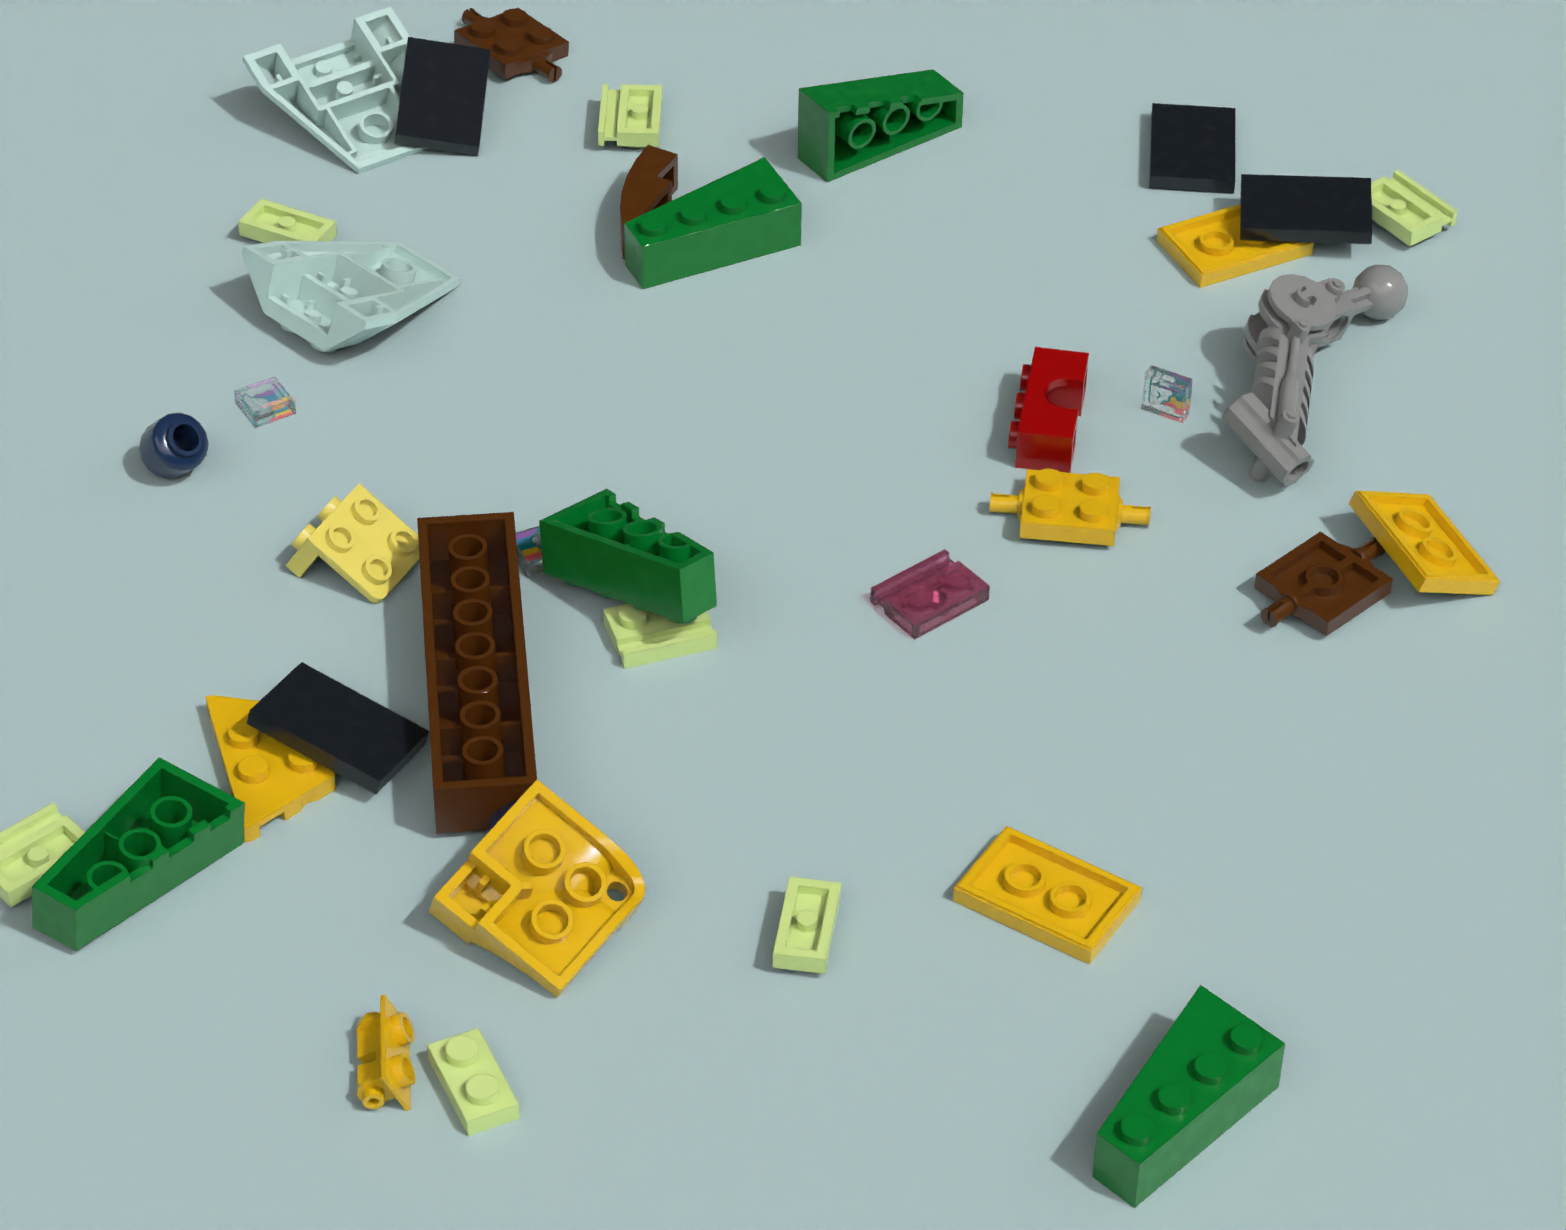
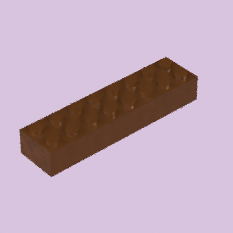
(475, 668)

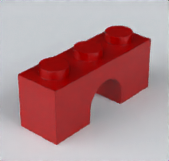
(1049, 409)

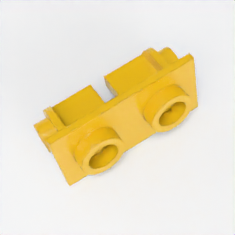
(385, 1042)

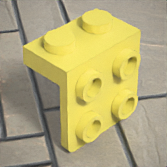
(360, 543)

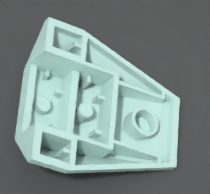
(344, 91)
(342, 289)

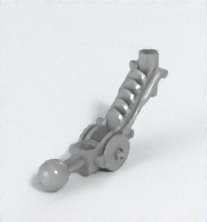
(1282, 340)

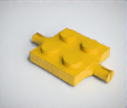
(1070, 507)

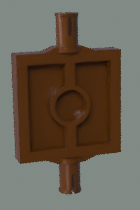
(515, 43)
(1323, 583)

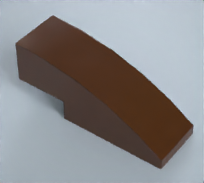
(648, 185)

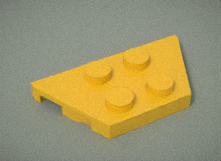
(261, 769)

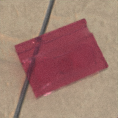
(929, 594)

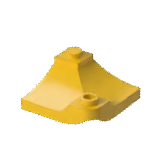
(541, 890)

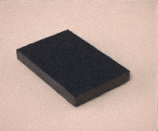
(442, 96)
(1192, 148)
(1305, 209)
(338, 727)

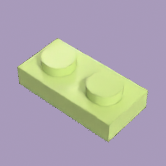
(277, 222)
(807, 925)
(473, 1081)

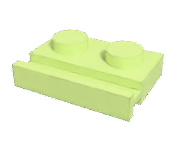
(630, 115)
(1409, 209)
(651, 638)
(31, 849)

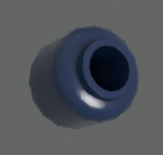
(173, 445)

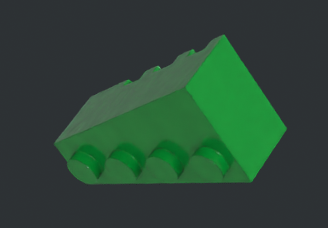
(873, 119)
(714, 226)
(628, 558)
(136, 853)
(1186, 1096)

